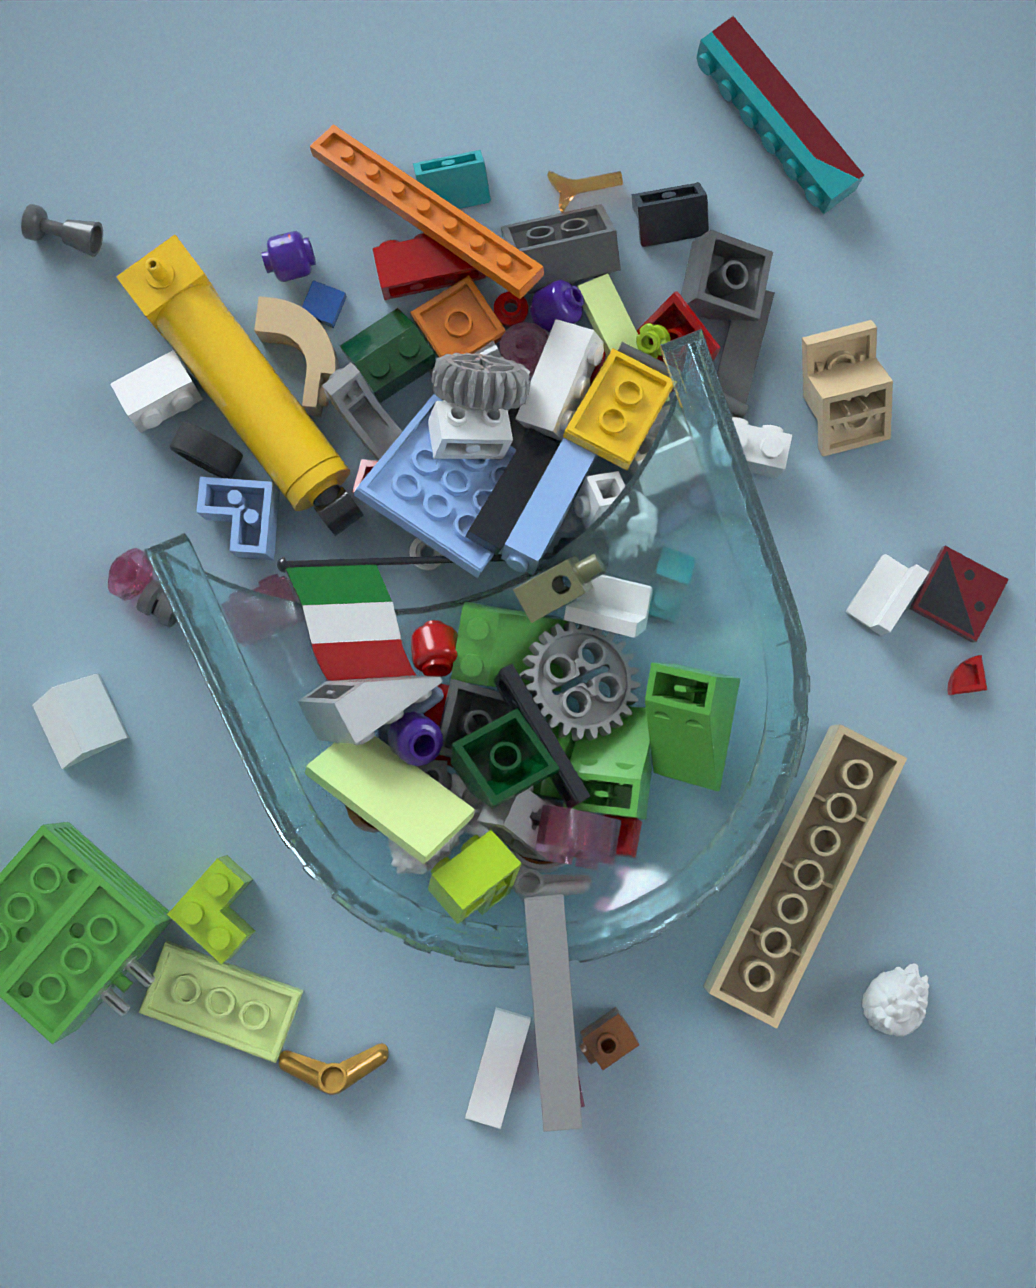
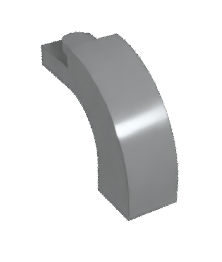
(361, 410)

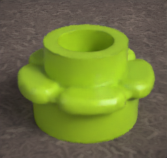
(657, 333)

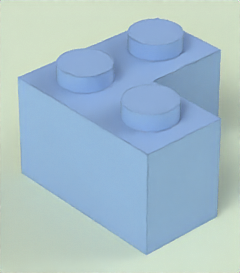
(251, 509)

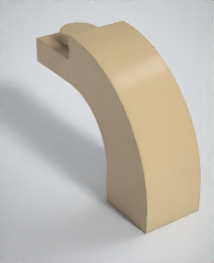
(292, 325)

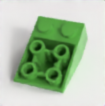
(690, 722)
(616, 768)

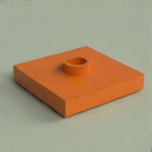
(458, 320)

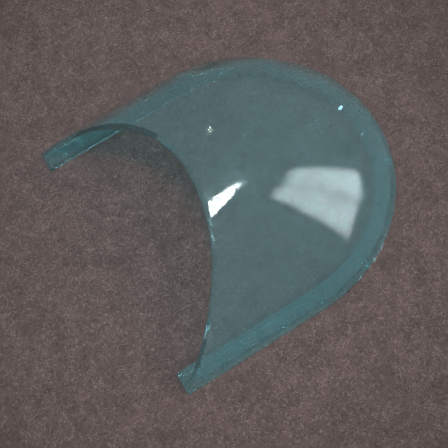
(716, 605)

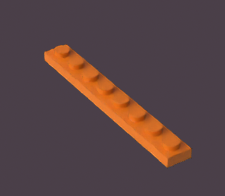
(428, 211)

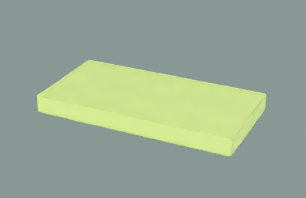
(391, 795)
(221, 1001)

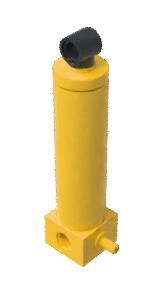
(241, 382)

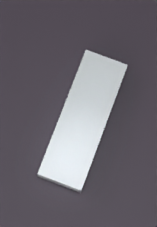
(498, 1068)

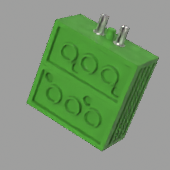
(71, 931)

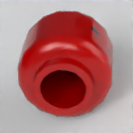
(434, 648)

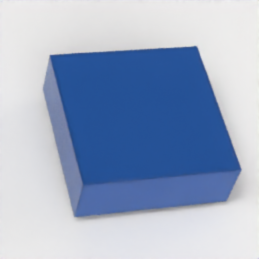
(324, 303)

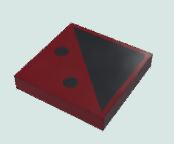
(959, 594)

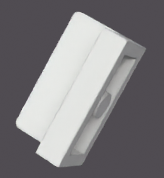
(886, 594)
(612, 606)

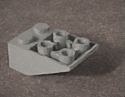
(357, 707)

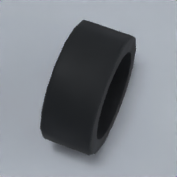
(206, 450)

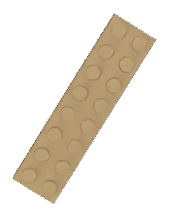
(804, 874)

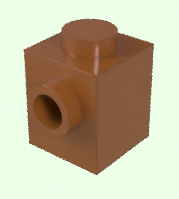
(607, 1039)

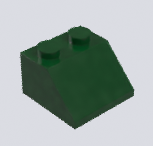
(389, 354)
(502, 759)

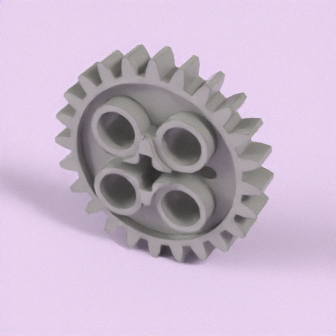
(595, 710)

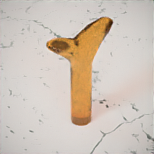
(569, 188)

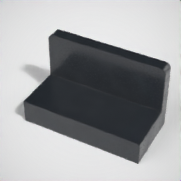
(671, 214)

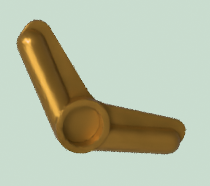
(333, 1077)

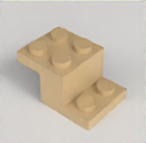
(847, 388)

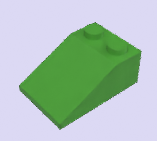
(496, 638)

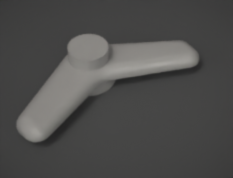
(532, 883)

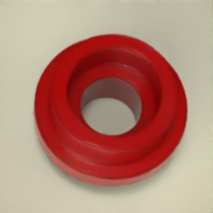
(510, 318)

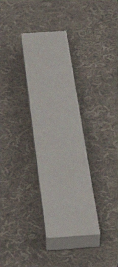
(553, 1012)

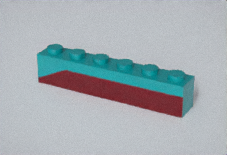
(778, 115)

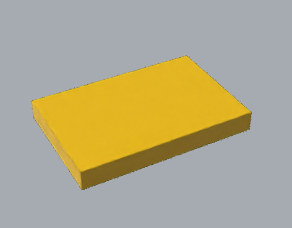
(619, 409)

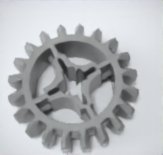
(480, 381)

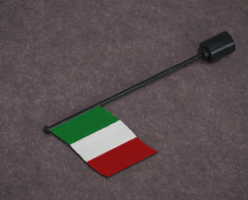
(353, 615)

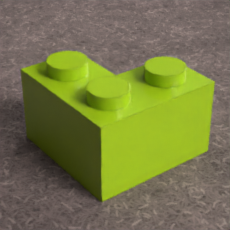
(474, 877)
(206, 910)

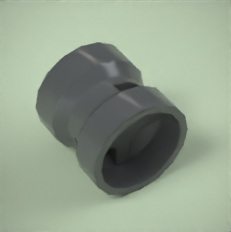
(155, 602)

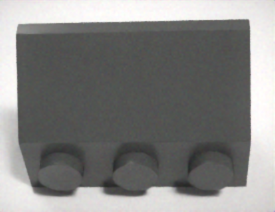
(568, 244)

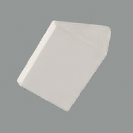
(79, 719)

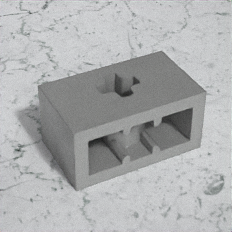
(517, 822)

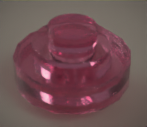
(524, 344)
(130, 574)

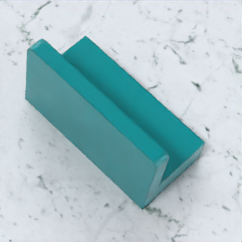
(456, 178)

